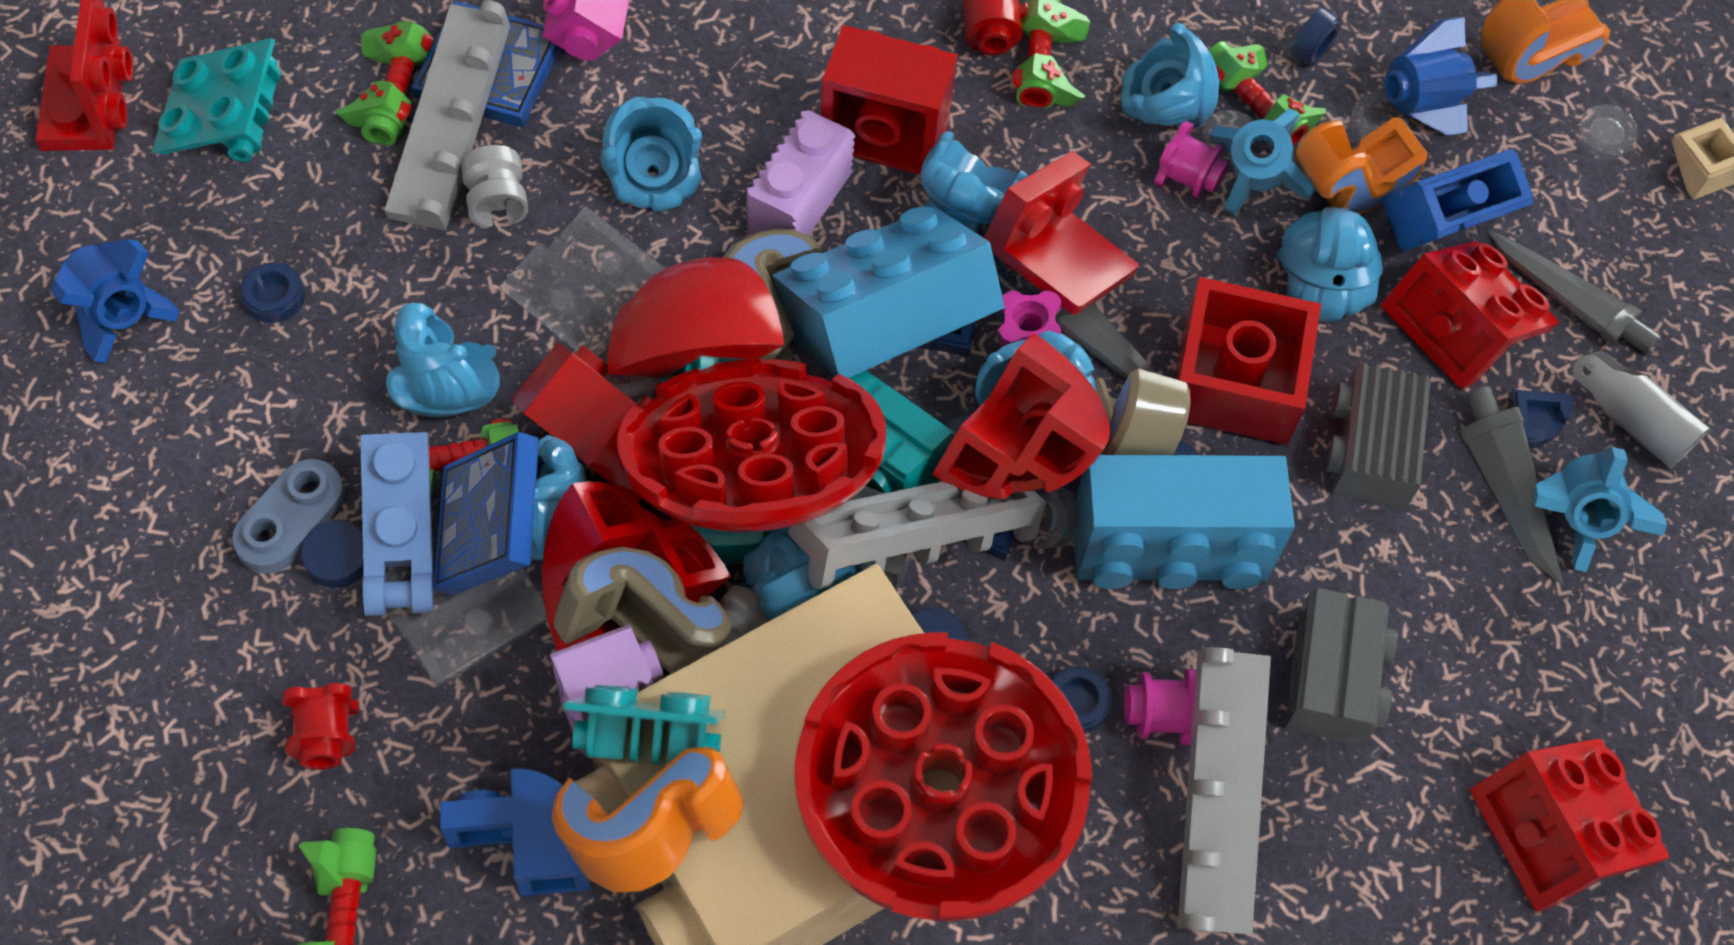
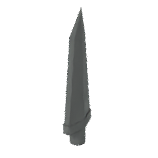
(1594, 306)
(1099, 338)
(1505, 461)

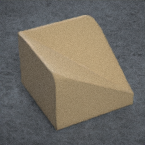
(1706, 157)

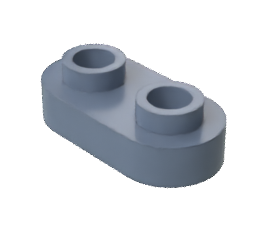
(289, 514)

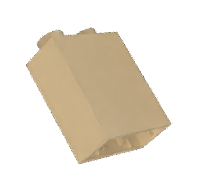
(765, 873)

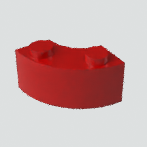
(579, 406)

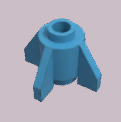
(1267, 172)
(1598, 494)

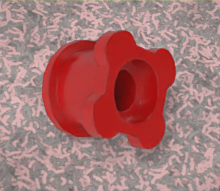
(321, 725)

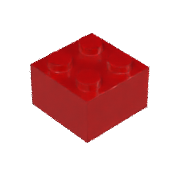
(889, 96)
(1247, 359)

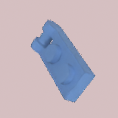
(396, 521)

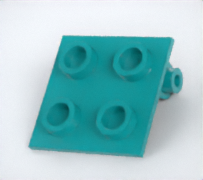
(220, 100)
(613, 706)

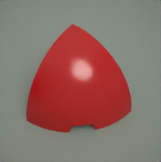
(691, 313)
(1032, 431)
(607, 517)

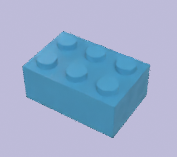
(889, 290)
(1182, 519)

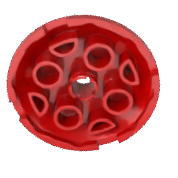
(752, 445)
(955, 709)

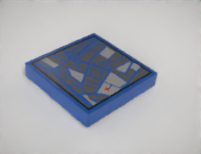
(519, 75)
(486, 514)

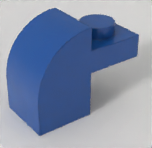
(523, 819)

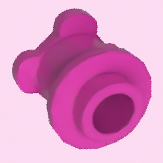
(1192, 163)
(1028, 315)
(1161, 705)

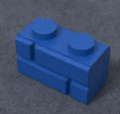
(1458, 200)

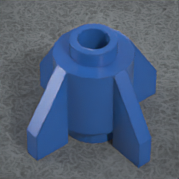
(1434, 78)
(102, 285)

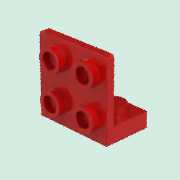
(84, 84)
(1050, 244)
(1467, 309)
(1567, 820)

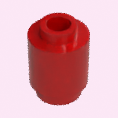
(992, 25)

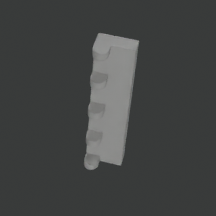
(448, 115)
(911, 521)
(1224, 791)

